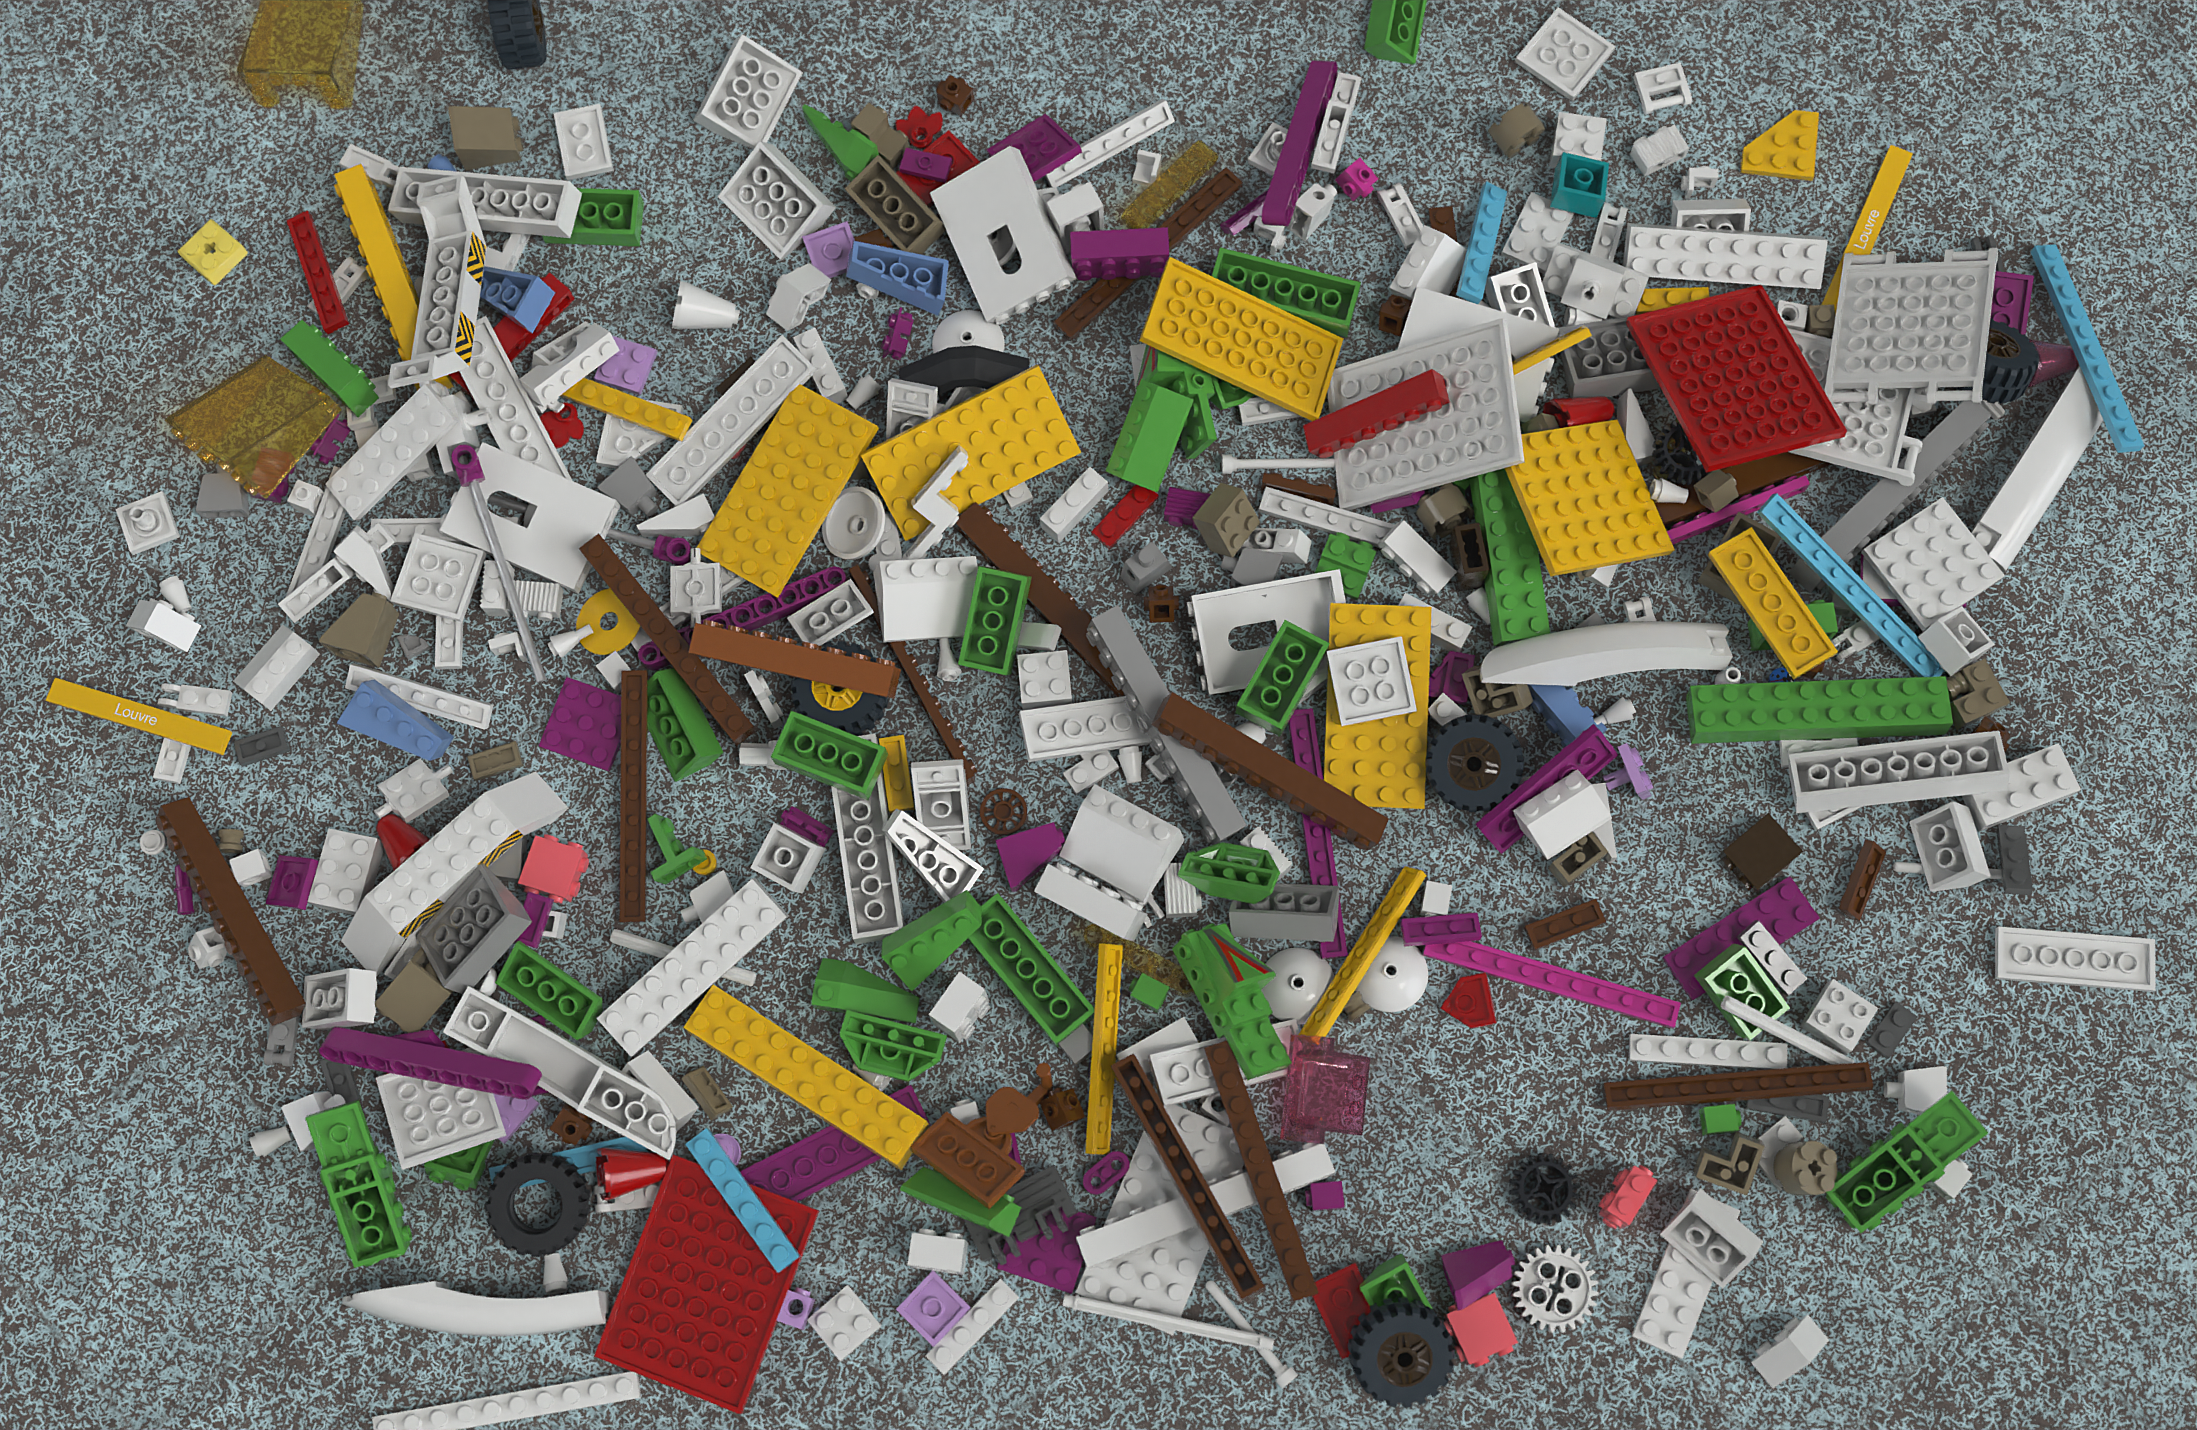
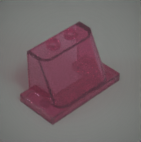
(1323, 1091)

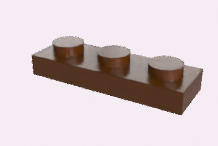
(1299, 487)
(1862, 880)
(1565, 924)

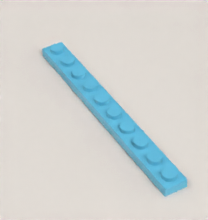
(2087, 349)
(1849, 587)

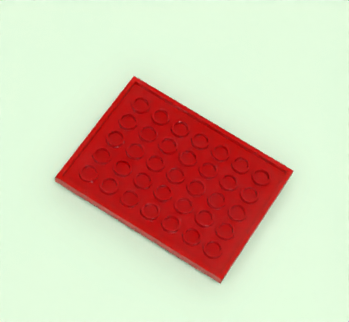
(1735, 378)
(702, 1290)

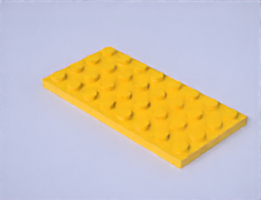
(1241, 339)
(1008, 435)
(787, 489)
(1385, 757)

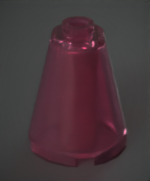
(2053, 362)

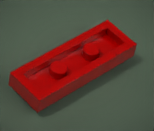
(1124, 515)

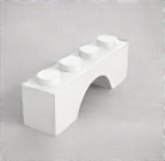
(550, 381)

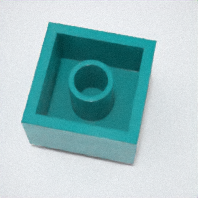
(1579, 185)

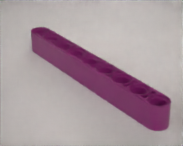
(1299, 143)
(753, 609)
(431, 1063)

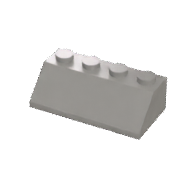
(1289, 913)

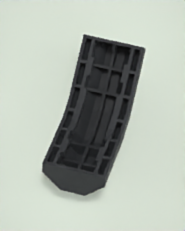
(964, 368)

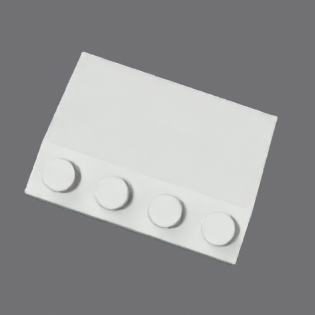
(748, 94)
(776, 200)
(924, 597)
(1121, 843)

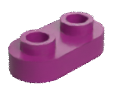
(1106, 1173)

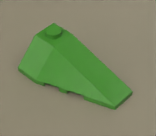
(849, 149)

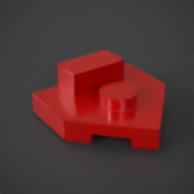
(1471, 1001)

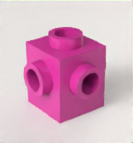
(1357, 180)

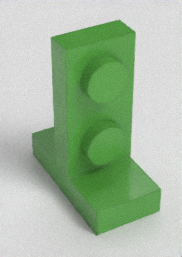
(677, 858)

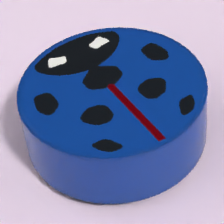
(1780, 675)

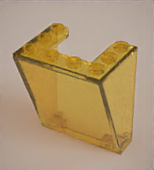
(302, 47)
(255, 424)

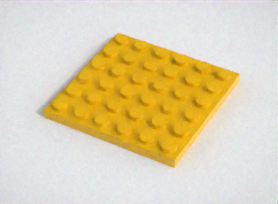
(1586, 499)

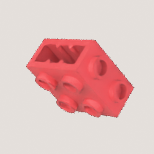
(554, 868)
(1628, 1196)
(1480, 1330)

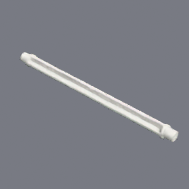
(1168, 1322)

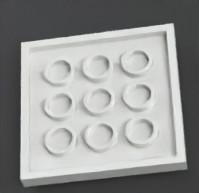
(1932, 563)
(436, 1117)

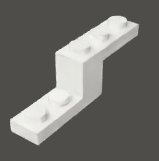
(1336, 122)
(511, 252)
(935, 506)
(328, 579)

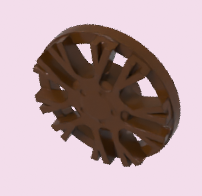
(1003, 811)

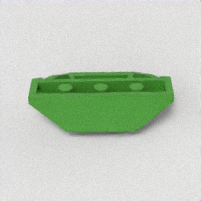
(1231, 872)
(890, 1047)

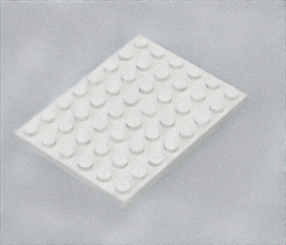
(1459, 441)

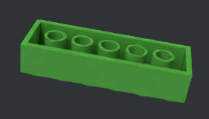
(1305, 293)
(1029, 972)

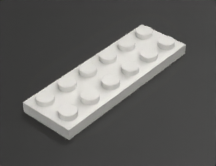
(391, 452)
(1080, 729)
(2075, 959)
(1186, 1074)
(1674, 1300)

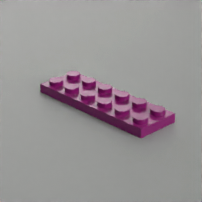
(1586, 753)
(1779, 909)

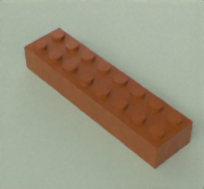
(793, 660)

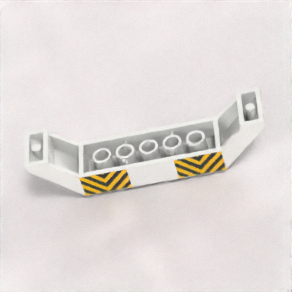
(449, 284)
(444, 863)

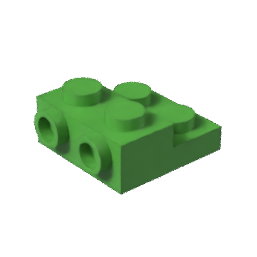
(1352, 560)
(461, 1168)

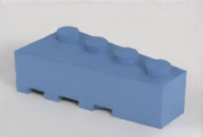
(900, 274)
(516, 296)
(1562, 711)
(392, 720)

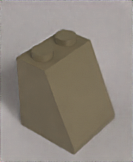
(485, 136)
(362, 630)
(413, 994)

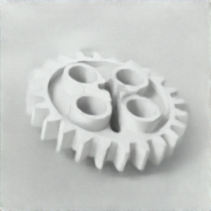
(1577, 1298)

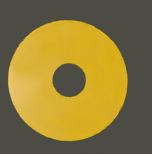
(606, 641)

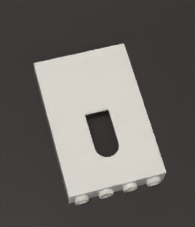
(985, 200)
(1439, 315)
(561, 524)
(1297, 599)

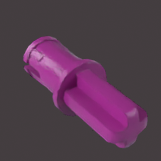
(183, 892)

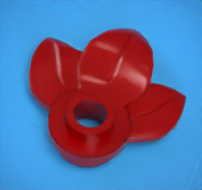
(920, 124)
(561, 428)

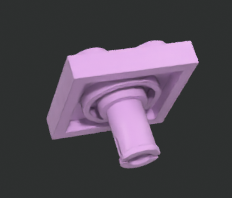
(1630, 773)

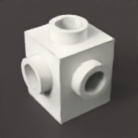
(207, 948)

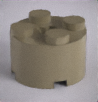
(1516, 129)
(1443, 510)
(1806, 1168)

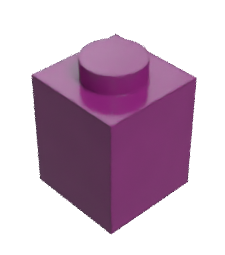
(1325, 1196)

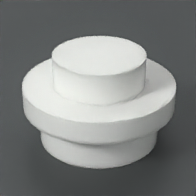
(153, 842)

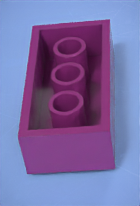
(1119, 253)

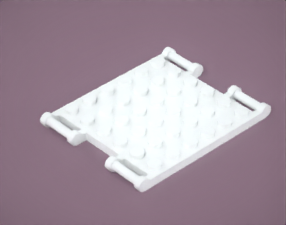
(1912, 326)
(1873, 430)

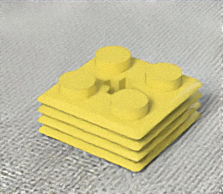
(216, 265)

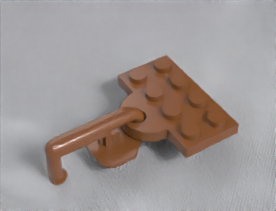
(977, 1153)

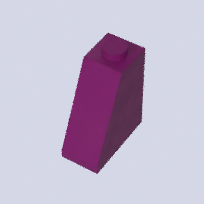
(1029, 852)
(1476, 1271)

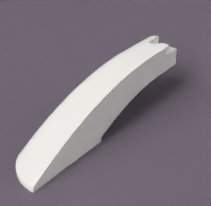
(2039, 472)
(1606, 651)
(566, 1070)
(449, 1311)

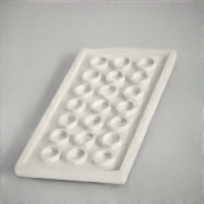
(1163, 1273)

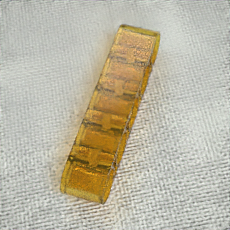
(1170, 186)
(1133, 950)

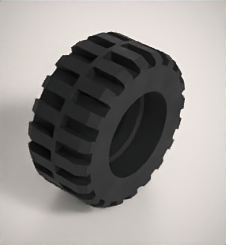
(508, 1224)

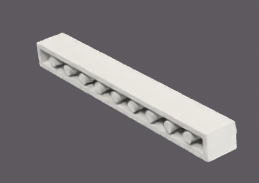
(1173, 1217)

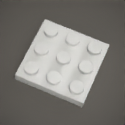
(1565, 54)
(438, 577)
(1371, 681)

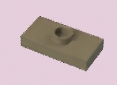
(495, 761)
(707, 1092)

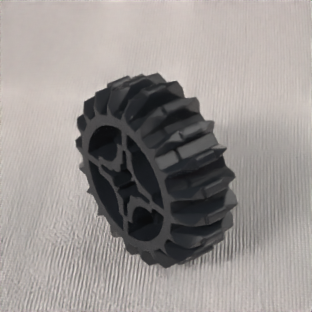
(1669, 461)
(1549, 1200)

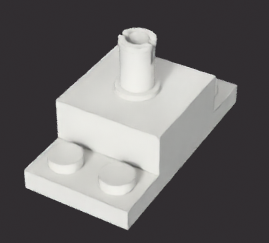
(1593, 283)
(909, 405)
(462, 432)
(943, 800)

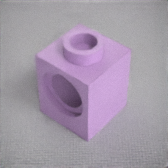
(785, 1315)

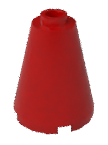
(1579, 410)
(399, 839)
(627, 1171)

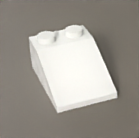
(1519, 294)

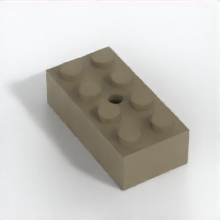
(896, 207)

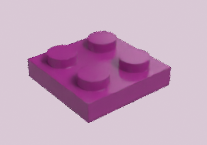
(292, 882)

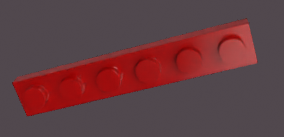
(317, 272)

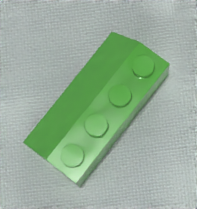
(1395, 30)
(1149, 435)
(679, 725)
(550, 991)
(938, 1191)

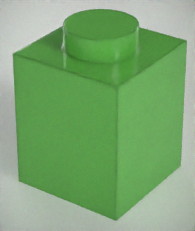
(1148, 992)
(1719, 1119)

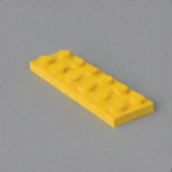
(1772, 603)

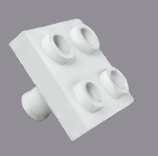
(1268, 149)
(147, 523)

